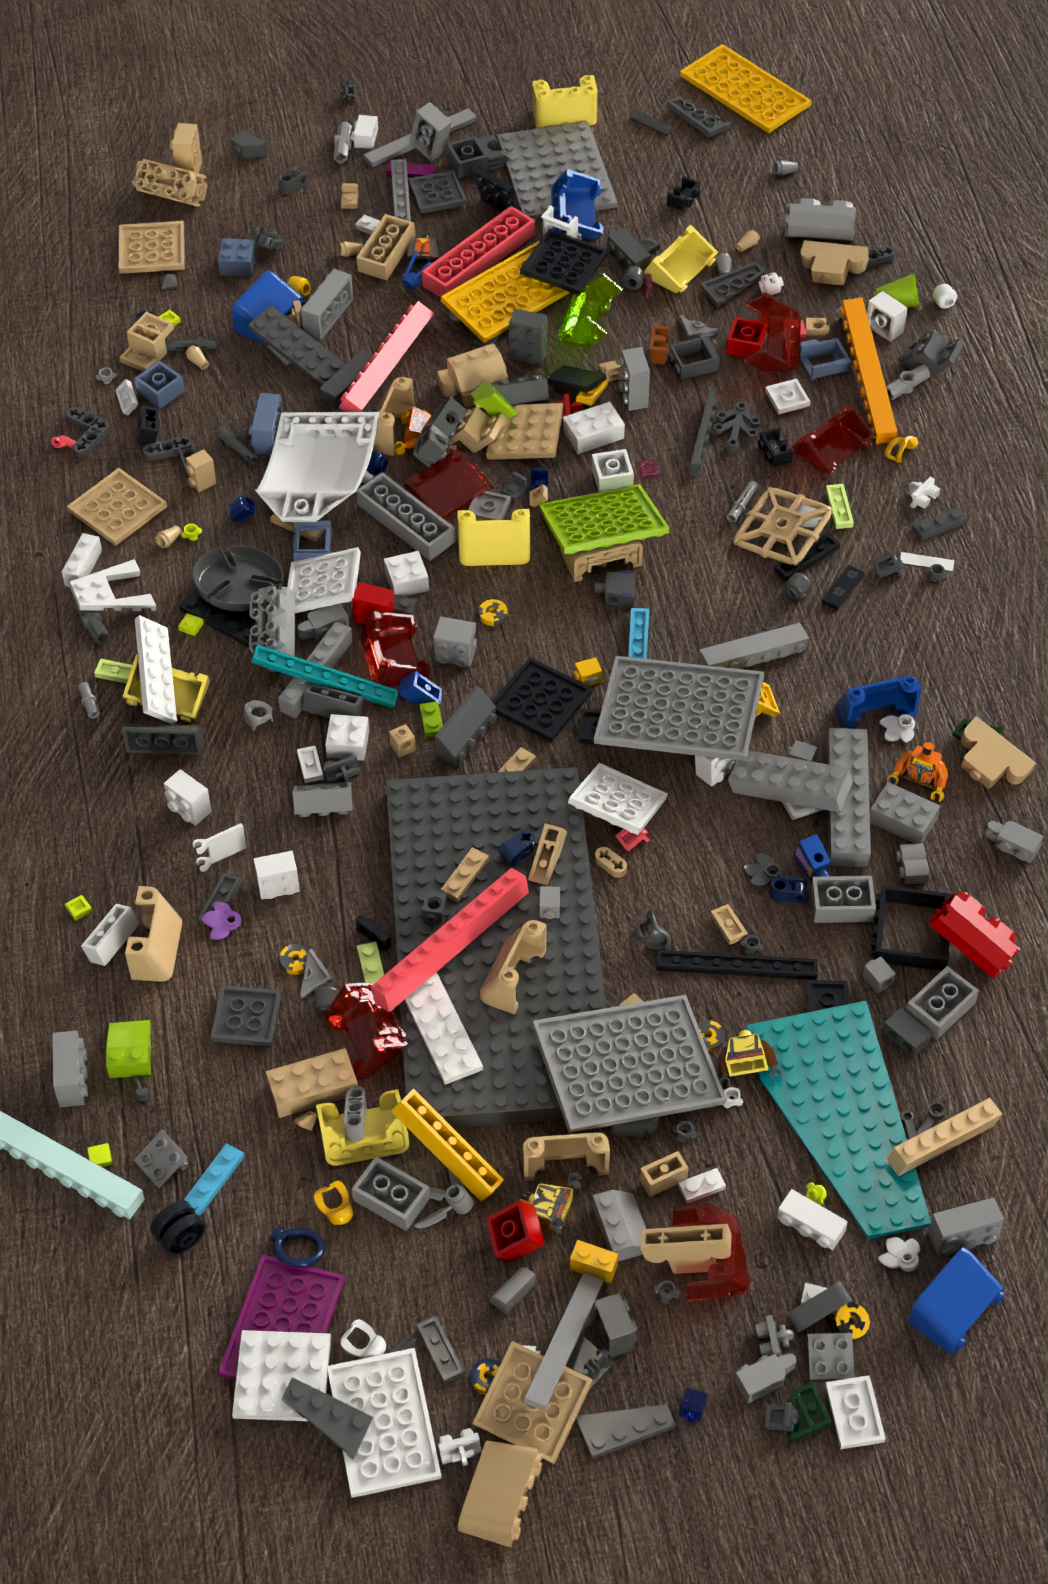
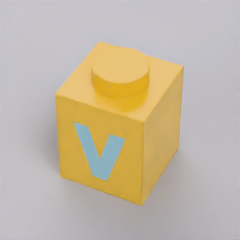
(588, 672)

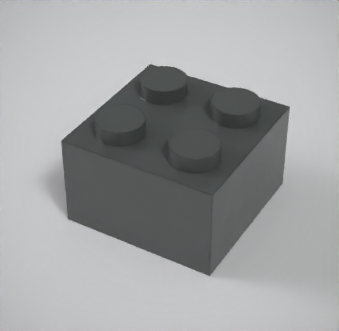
(615, 1325)

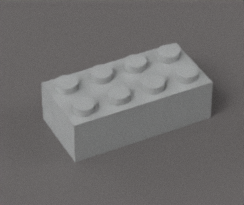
(327, 304)

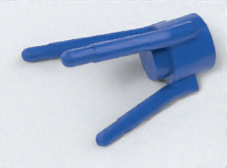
(411, 280)

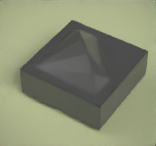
(649, 244)

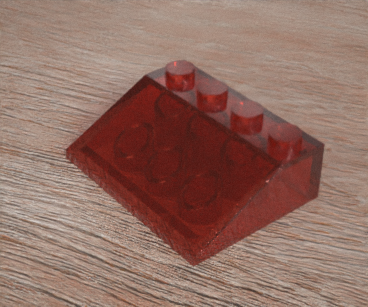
(448, 483)

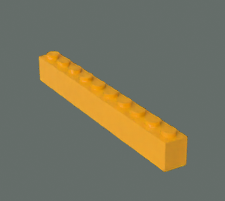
(869, 370)

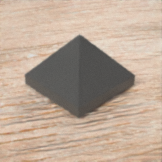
(168, 281)

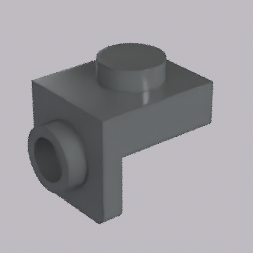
(781, 1417)

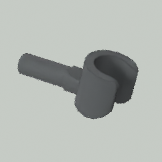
(142, 1093)

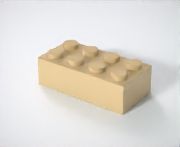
(385, 247)
(311, 1082)

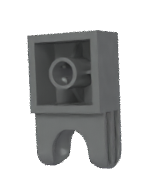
(473, 152)

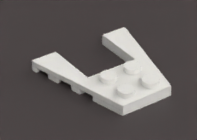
(95, 594)

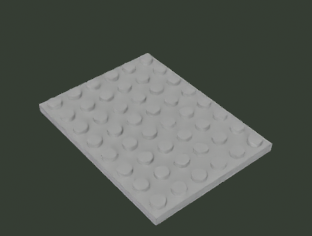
(543, 155)
(680, 708)
(628, 1063)

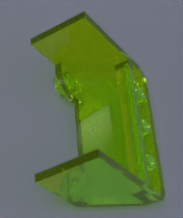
(583, 312)

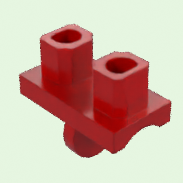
(570, 408)

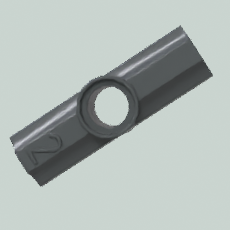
(93, 624)

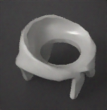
(252, 720)

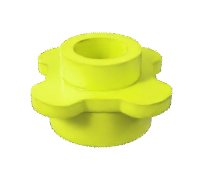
(191, 532)
(816, 1193)

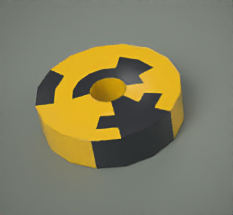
(860, 1317)

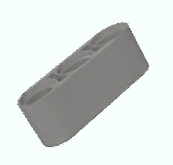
(355, 1114)

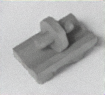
(769, 1329)

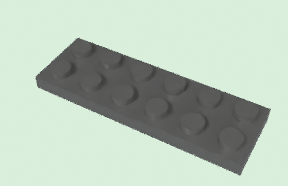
(295, 345)

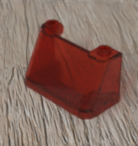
(835, 440)
(390, 648)
(371, 1029)

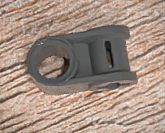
(292, 180)

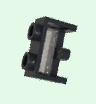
(684, 195)
(774, 448)

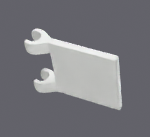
(220, 846)

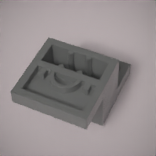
(932, 352)

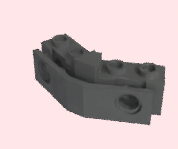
(433, 438)

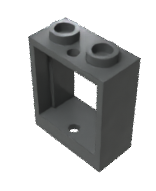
(692, 347)

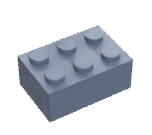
(265, 423)

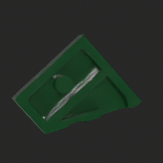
(811, 1412)

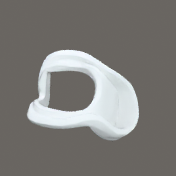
(375, 1347)

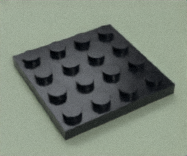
(564, 262)
(541, 699)

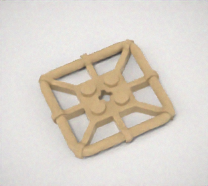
(786, 534)

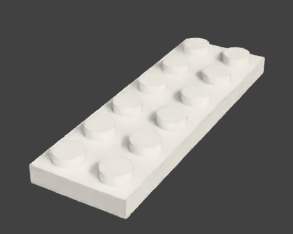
(155, 670)
(442, 1031)

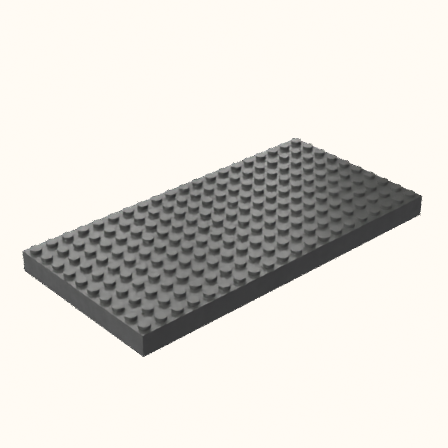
(430, 834)

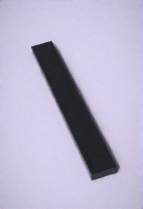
(737, 964)

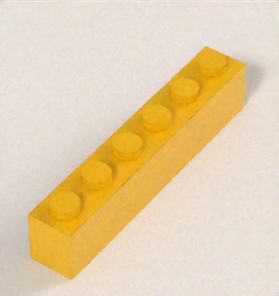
(447, 1145)

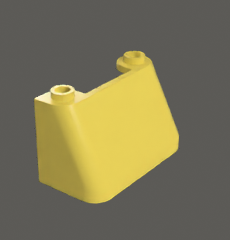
(682, 261)
(494, 540)
(188, 691)
(383, 1133)

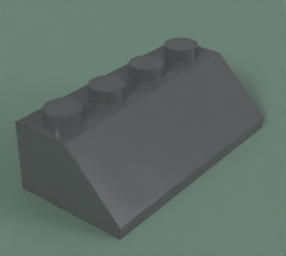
(465, 728)
(163, 738)

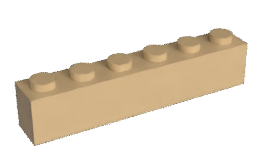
(944, 1136)

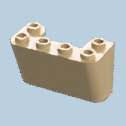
(159, 951)
(499, 1492)

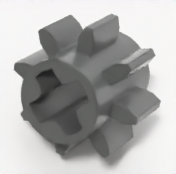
(352, 90)

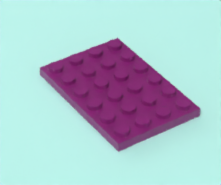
(284, 1301)

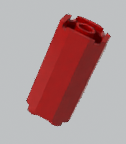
(982, 940)

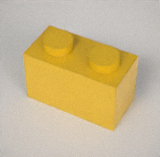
(594, 1261)

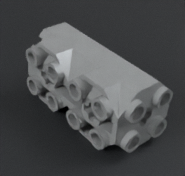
(813, 221)
(274, 620)

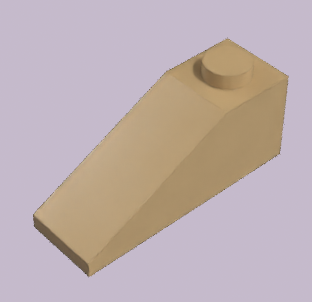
(547, 854)

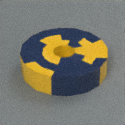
(479, 1370)

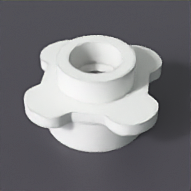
(735, 1093)

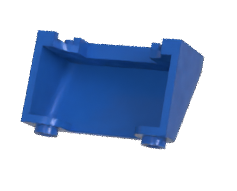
(574, 196)
(264, 292)
(901, 693)
(955, 1301)

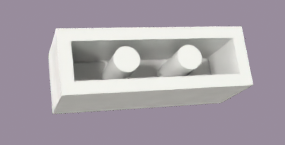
(82, 558)
(110, 934)
(811, 1220)

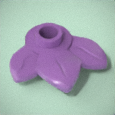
(219, 920)

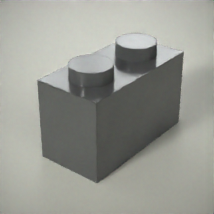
(907, 1032)

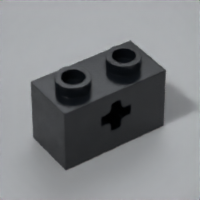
(148, 425)

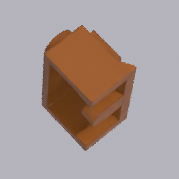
(659, 344)

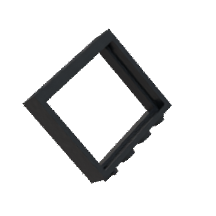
(909, 897)

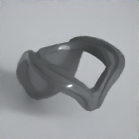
(658, 937)

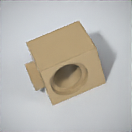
(816, 329)
(402, 741)

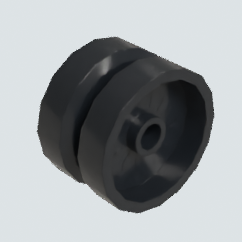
(178, 1227)

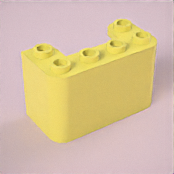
(564, 104)

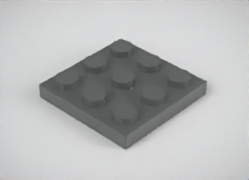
(437, 192)
(246, 1016)

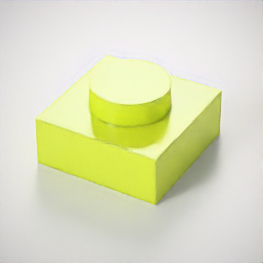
(190, 624)

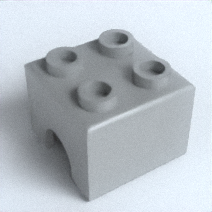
(455, 642)

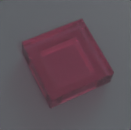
(648, 285)
(649, 468)

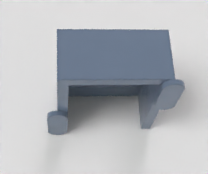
(813, 349)
(311, 526)

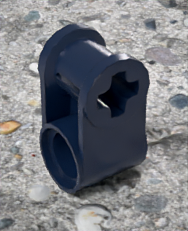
(517, 847)
(789, 889)

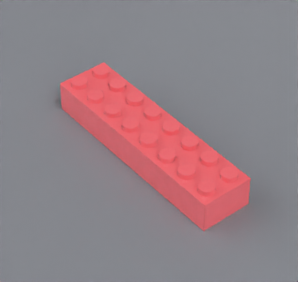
(479, 251)

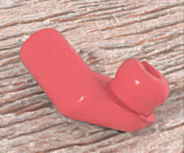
(62, 441)

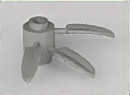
(455, 1195)

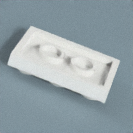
(855, 1412)

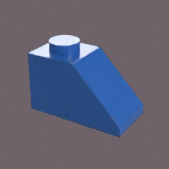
(419, 689)

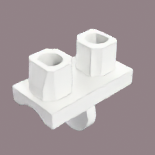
(920, 491)
(459, 1448)

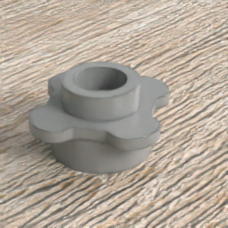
(106, 375)

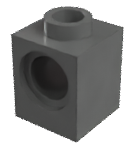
(434, 900)

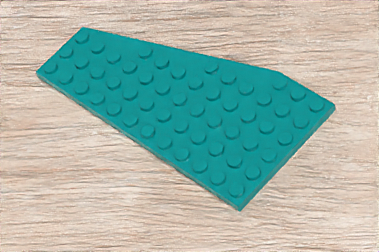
(845, 1112)

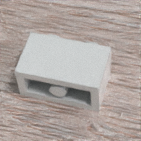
(365, 131)

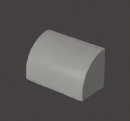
(514, 1290)

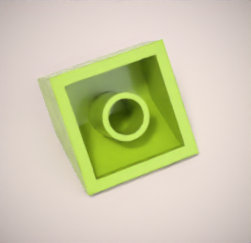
(492, 401)

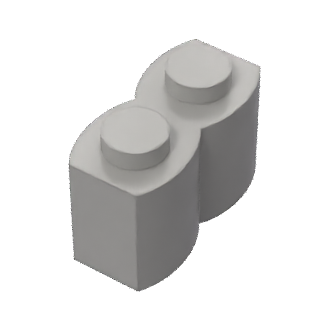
(913, 863)

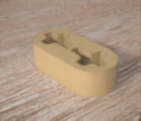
(610, 862)

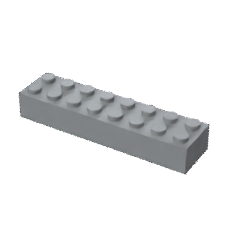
(851, 827)

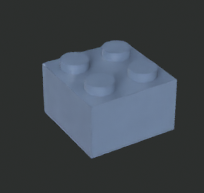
(237, 257)
(159, 384)

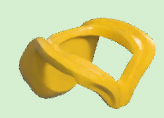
(908, 442)
(341, 1214)

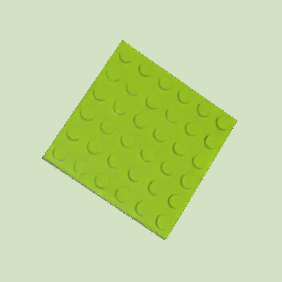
(603, 519)

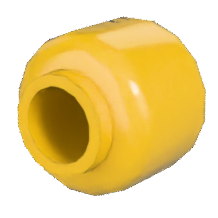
(300, 285)

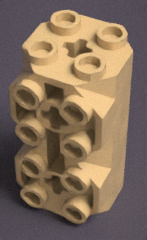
(170, 182)

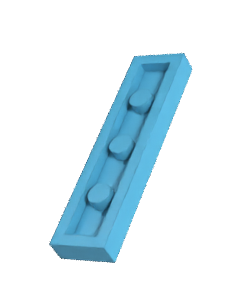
(638, 633)
(214, 1178)

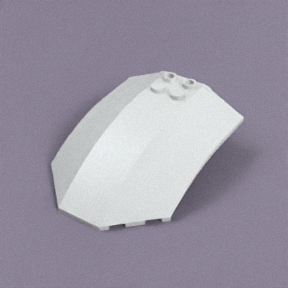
(317, 462)

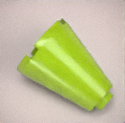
(902, 290)

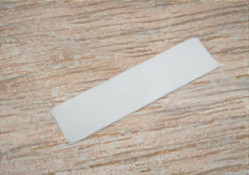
(926, 561)

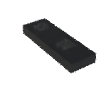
(843, 587)

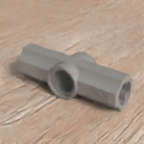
(342, 142)
(907, 381)

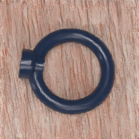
(281, 1237)

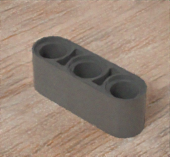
(819, 1306)

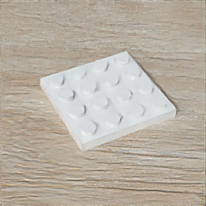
(324, 579)
(618, 798)
(267, 1366)

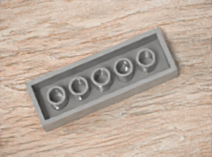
(406, 516)
(791, 781)

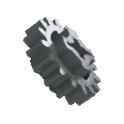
(267, 238)

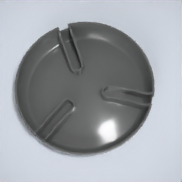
(233, 575)

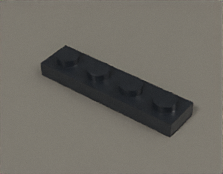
(818, 551)

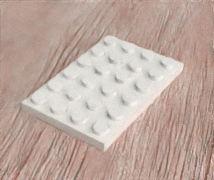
(400, 1438)

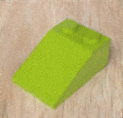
(129, 1049)

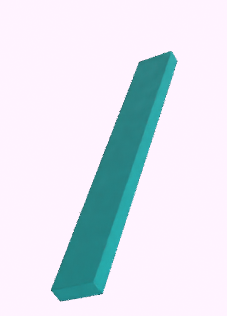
(324, 676)

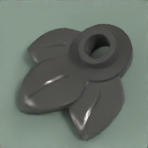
(761, 870)

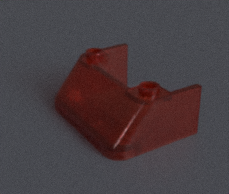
(782, 335)
(725, 1277)

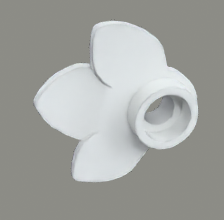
(897, 729)
(901, 1254)

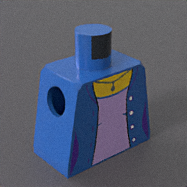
(812, 857)

